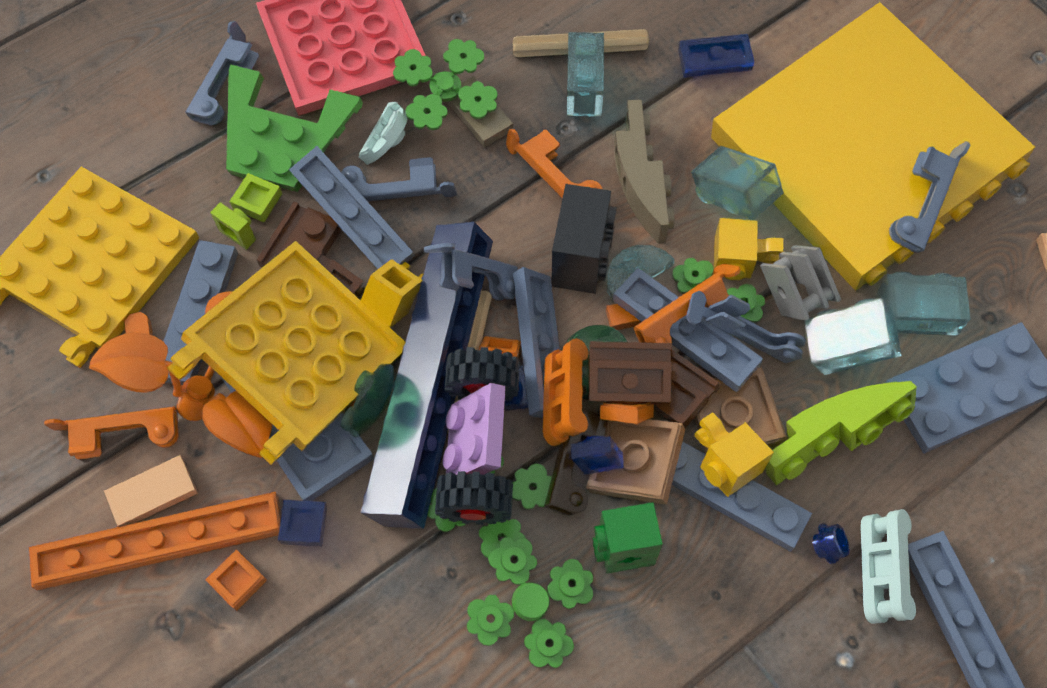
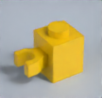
(738, 246)
(391, 291)
(731, 457)

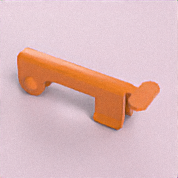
(538, 153)
(657, 326)
(85, 433)

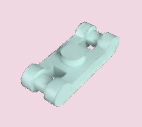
(886, 567)

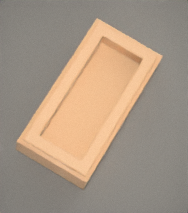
(151, 492)

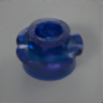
(831, 543)

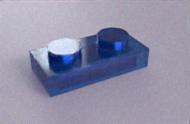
(716, 55)

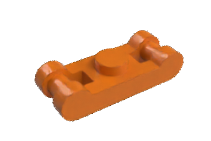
(564, 393)

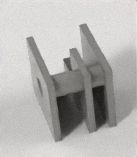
(805, 267)

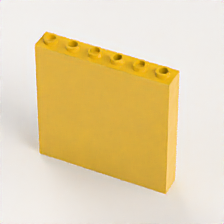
(850, 131)

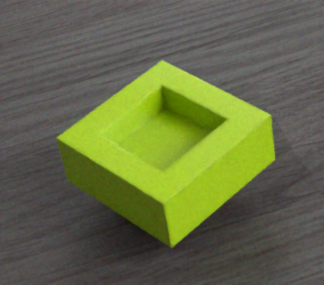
(256, 197)
(234, 225)

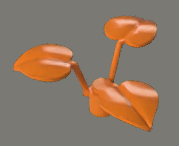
(140, 365)

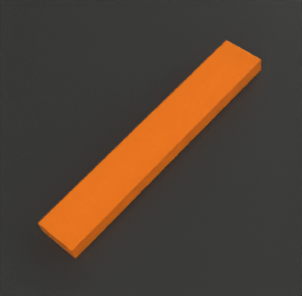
(154, 541)

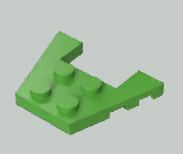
(273, 142)

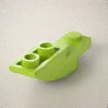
(849, 417)

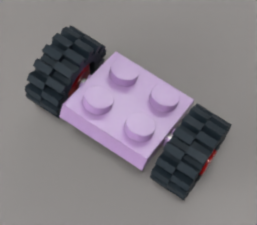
(475, 435)

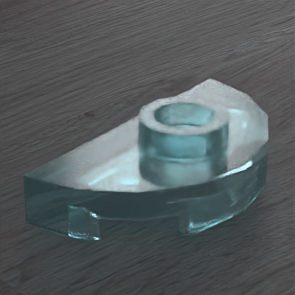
(645, 257)

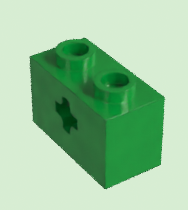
(627, 538)

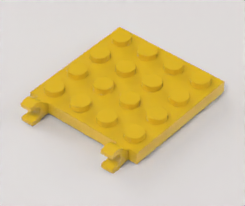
(92, 260)
(290, 346)

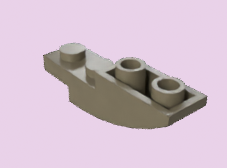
(642, 177)

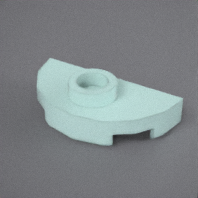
(386, 133)

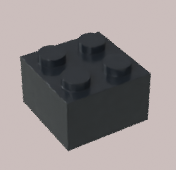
(582, 239)

